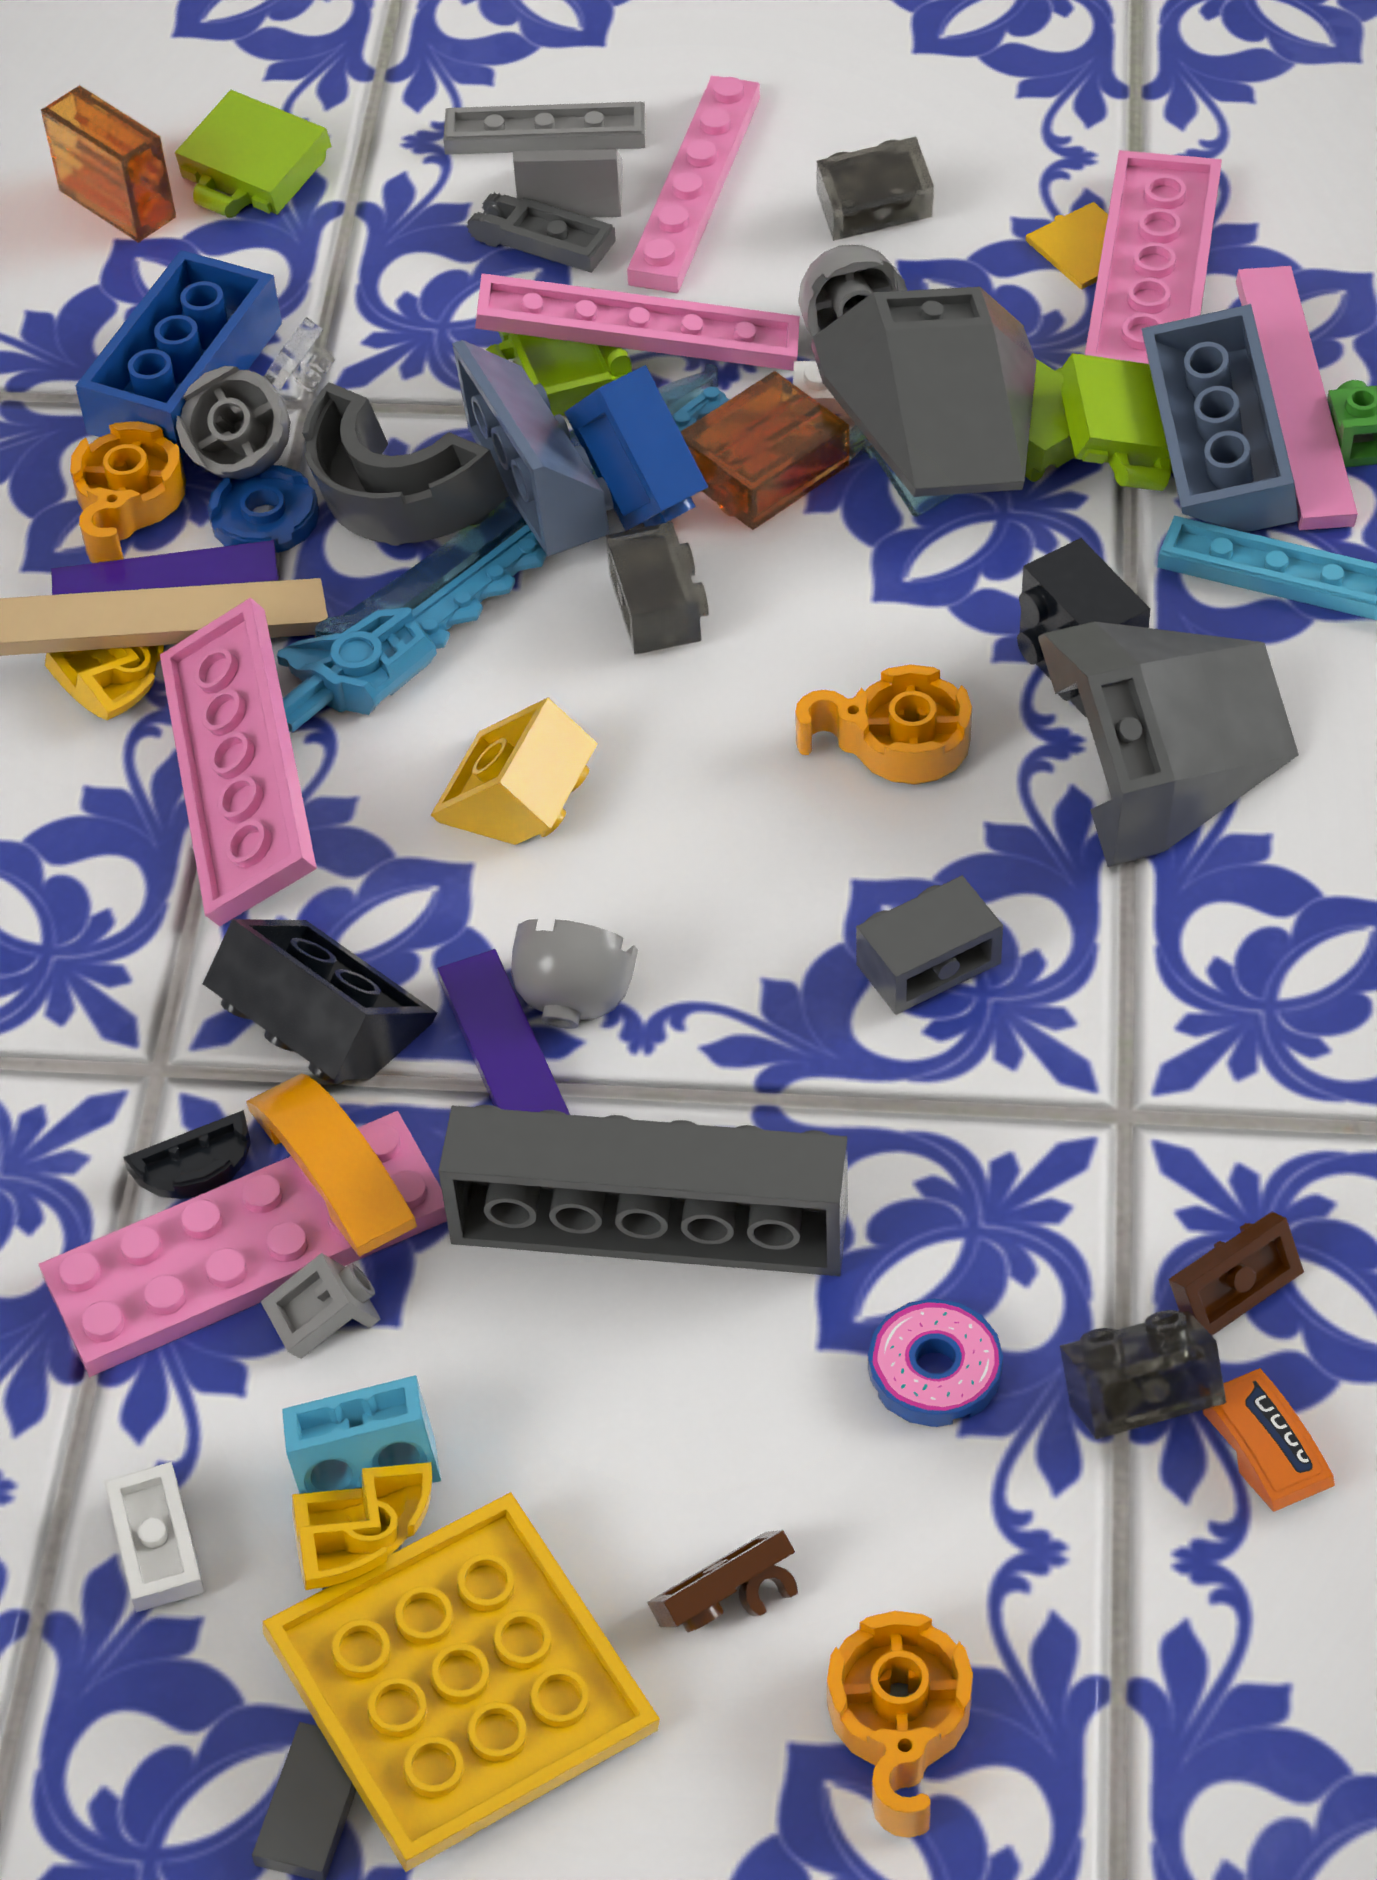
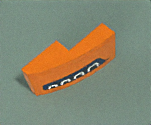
(1270, 1441)

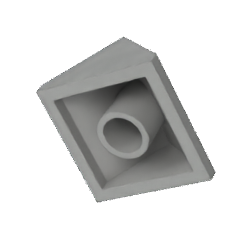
(571, 180)

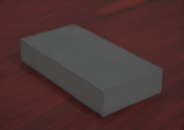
(306, 1809)

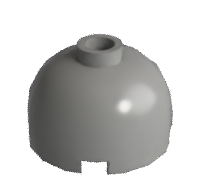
(841, 281)
(233, 423)
(571, 971)

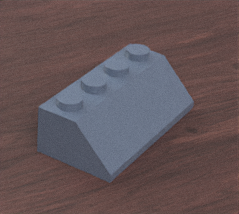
(1221, 420)
(532, 451)

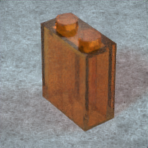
(109, 163)
(767, 449)

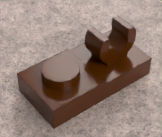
(1238, 1273)
(697, 1598)

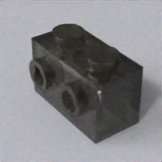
(874, 188)
(656, 587)
(1142, 1373)

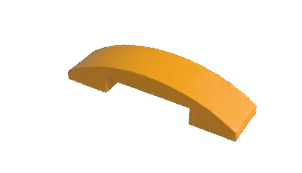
(335, 1160)

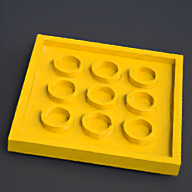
(459, 1680)

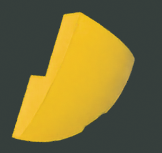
(106, 679)
(358, 1528)

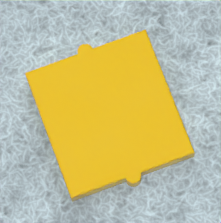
(1073, 243)

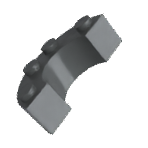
(398, 495)

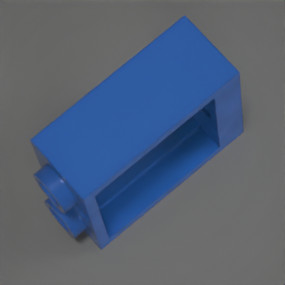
(637, 450)

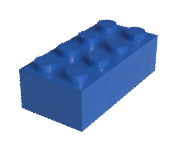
(187, 324)

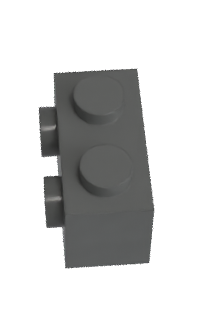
(928, 944)

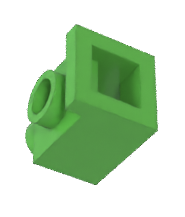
(1355, 413)

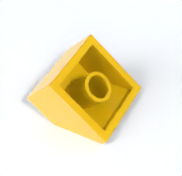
(518, 775)

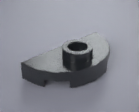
(193, 1160)

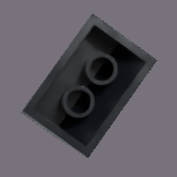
(315, 997)

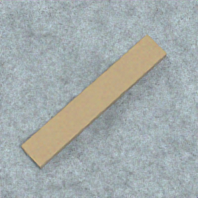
(151, 615)

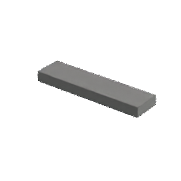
(544, 127)

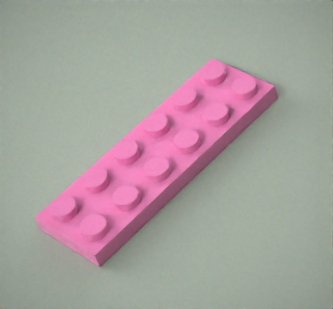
(1152, 249)
(236, 763)
(218, 1253)

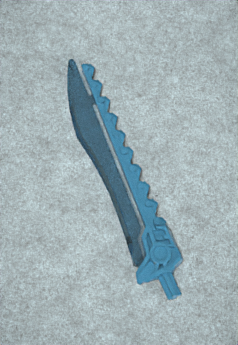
(397, 629)

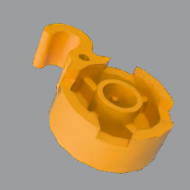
(125, 485)
(901, 727)
(899, 1732)

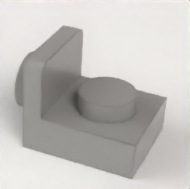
(319, 1303)

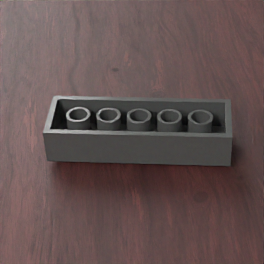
(645, 1189)

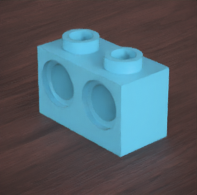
(356, 1430)

